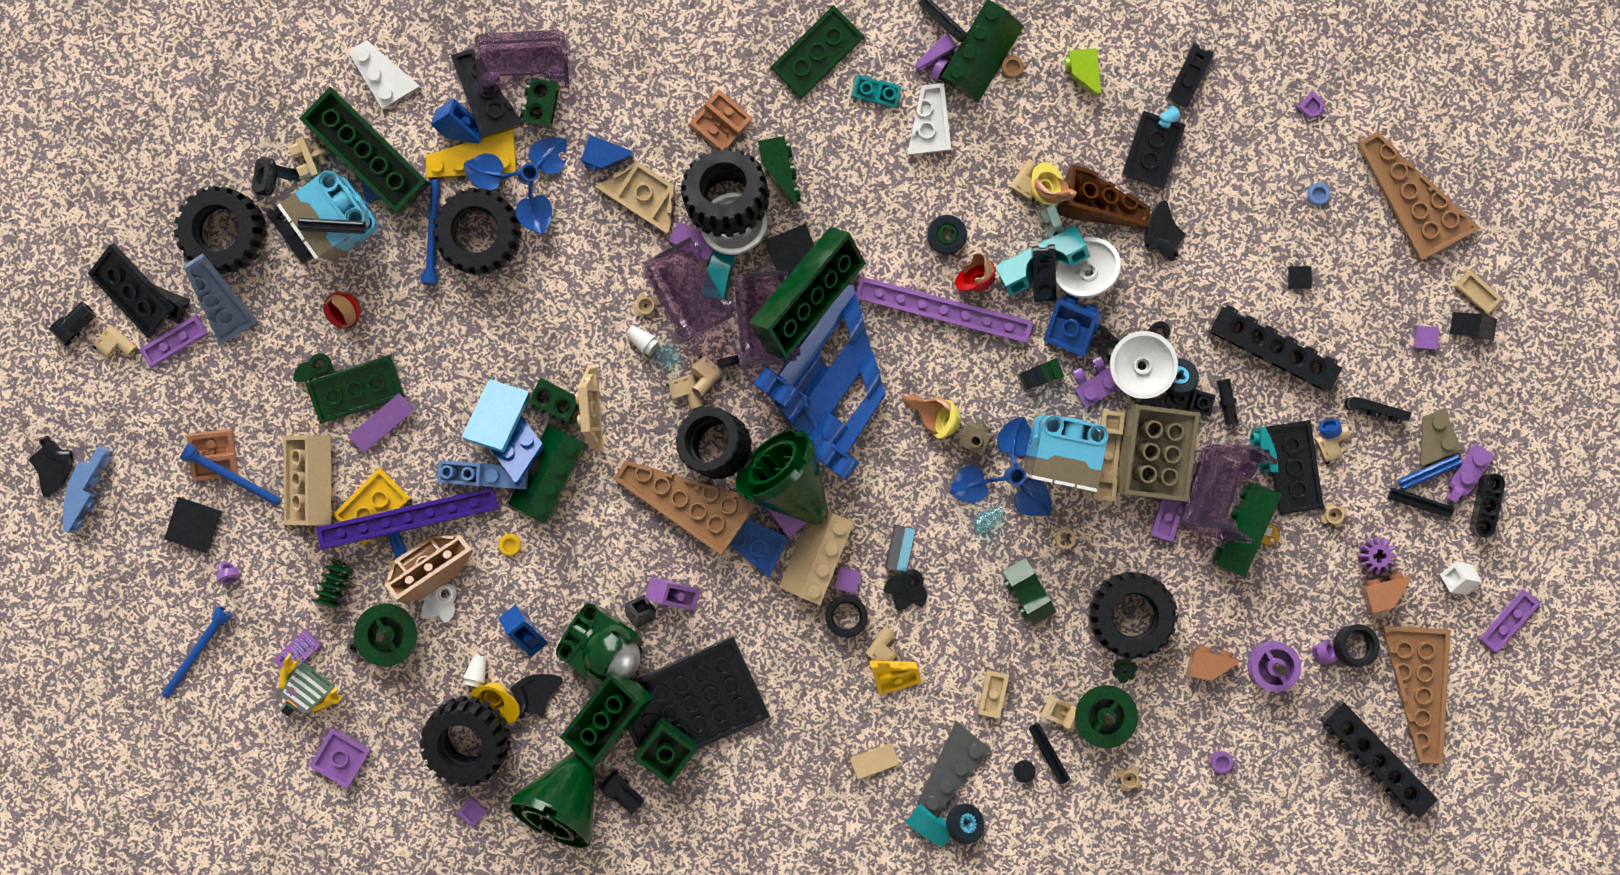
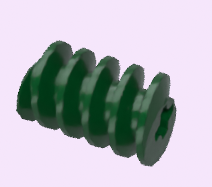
(333, 583)

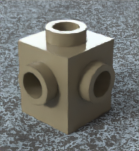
(970, 439)

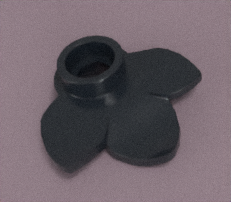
(906, 593)

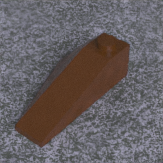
(1101, 201)

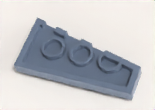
(218, 300)

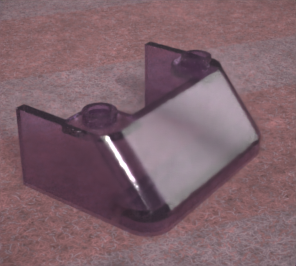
(521, 55)
(1214, 488)

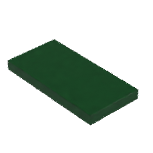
(817, 52)
(354, 388)

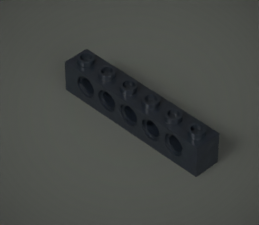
(1328, 366)
(1421, 796)

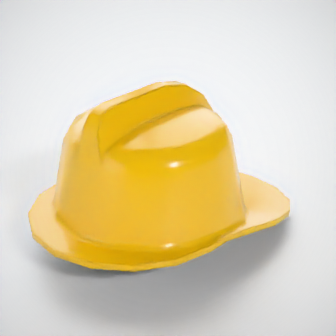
(499, 698)

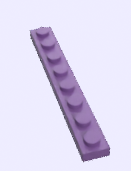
(943, 309)

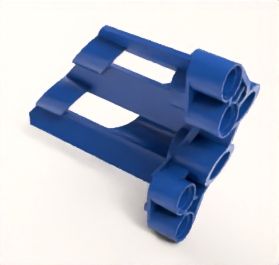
(810, 391)

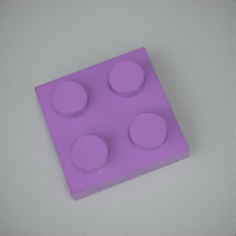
(340, 757)

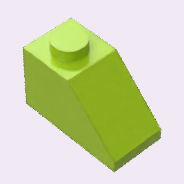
(1084, 69)

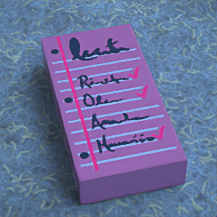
(301, 647)

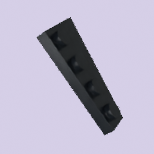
(489, 109)

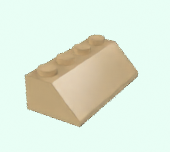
(307, 480)
(816, 557)

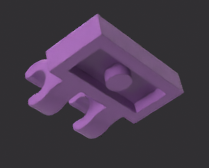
(1097, 387)

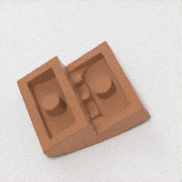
(720, 121)
(217, 447)

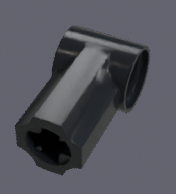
(69, 326)
(620, 790)

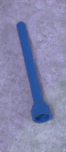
(430, 274)
(191, 455)
(219, 618)

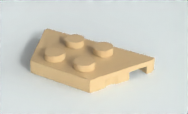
(642, 193)
(589, 405)

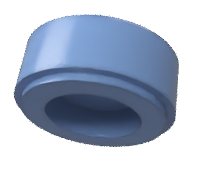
(1318, 194)

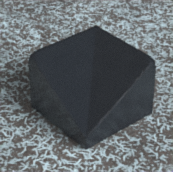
(640, 611)

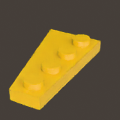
(451, 160)

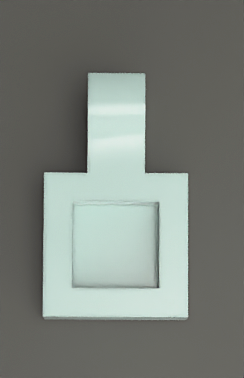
(1051, 215)

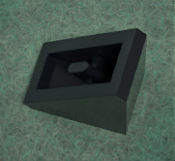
(1473, 325)

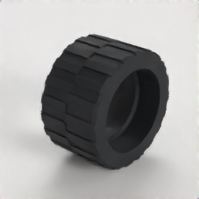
(694, 428)

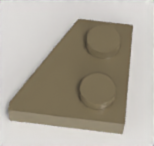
(1437, 437)

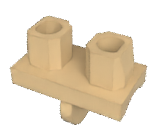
(311, 167)

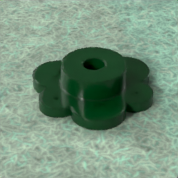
(1118, 672)

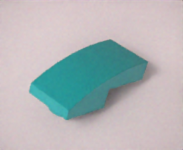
(875, 91)
(720, 271)
(1262, 438)
(929, 826)

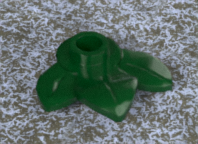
(309, 370)

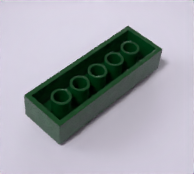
(365, 151)
(807, 293)

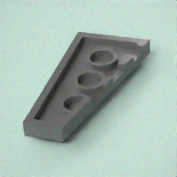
(955, 764)

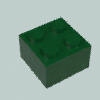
(665, 751)

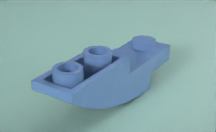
(477, 474)
(78, 495)

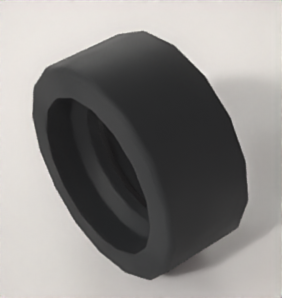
(844, 632)
(1372, 645)

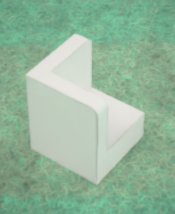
(1460, 578)

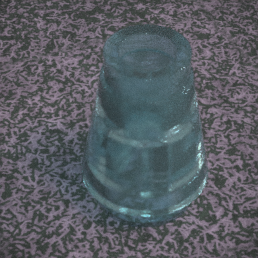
(988, 519)

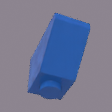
(456, 123)
(603, 154)
(522, 630)

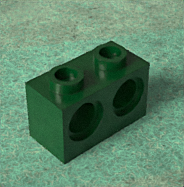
(546, 103)
(557, 396)

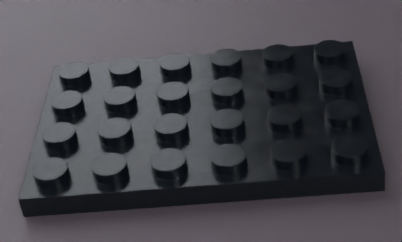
(702, 695)

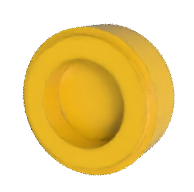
(509, 544)

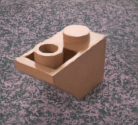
(1385, 593)
(1209, 665)

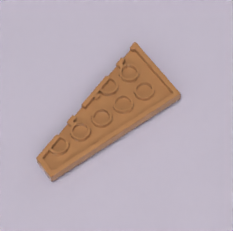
(1418, 204)
(699, 508)
(1421, 675)

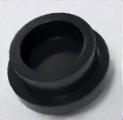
(1024, 771)

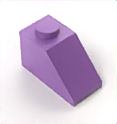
(672, 593)

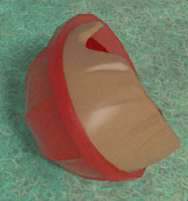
(976, 275)
(342, 310)

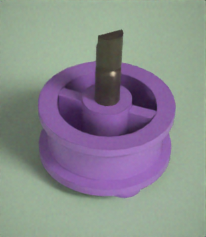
(1274, 666)

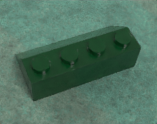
(982, 51)
(549, 474)
(1252, 518)
(606, 718)

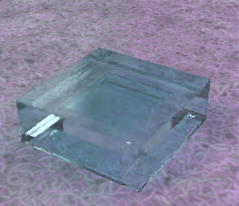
(667, 356)

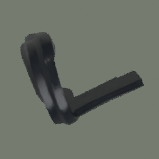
(272, 172)

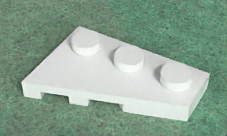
(382, 76)
(931, 122)

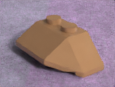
(427, 567)

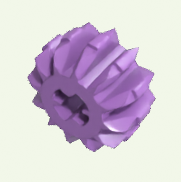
(1374, 547)

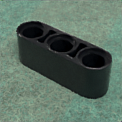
(1495, 497)

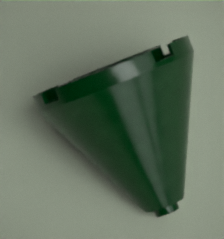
(785, 478)
(560, 802)

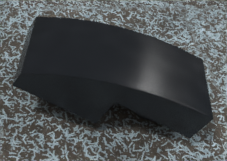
(1196, 402)

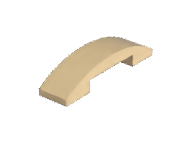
(1107, 485)

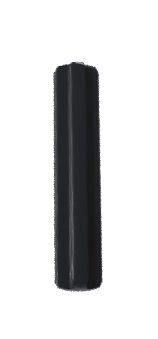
(943, 19)
(330, 225)
(1420, 502)
(1049, 753)

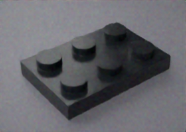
(1152, 150)

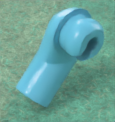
(1171, 115)

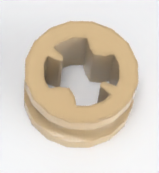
(1072, 539)

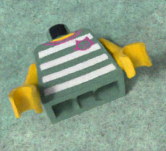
(304, 688)

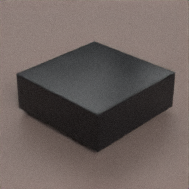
(1299, 277)

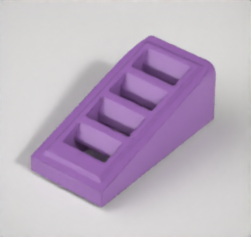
(940, 49)

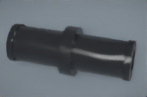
(1227, 401)

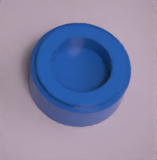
(1330, 428)

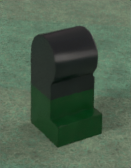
(1041, 374)

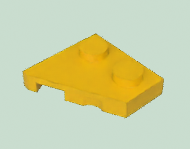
(894, 675)

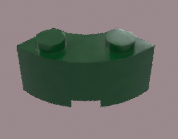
(1029, 592)

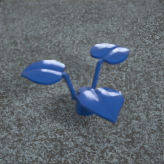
(532, 213)
(1031, 499)

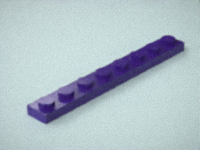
(407, 518)

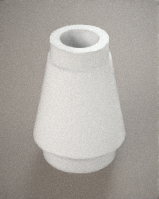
(642, 340)
(476, 671)

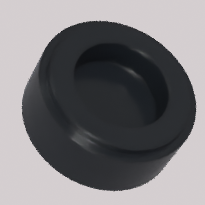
(728, 361)

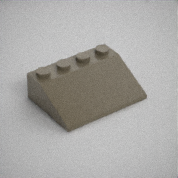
(1157, 452)

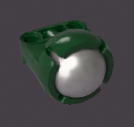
(600, 645)

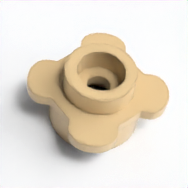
(640, 309)
(1337, 520)
(1135, 782)

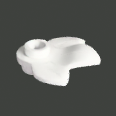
(436, 604)

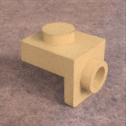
(1060, 712)

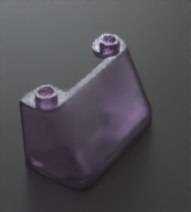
(687, 291)
(751, 294)

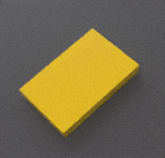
(374, 496)

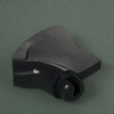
(1162, 232)
(51, 465)
(534, 692)

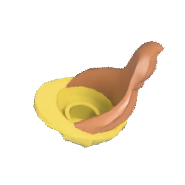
(1049, 186)
(937, 415)

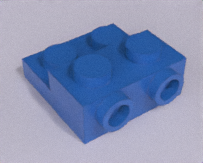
(1073, 325)

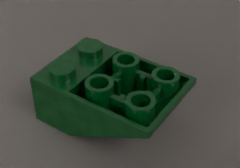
(775, 162)

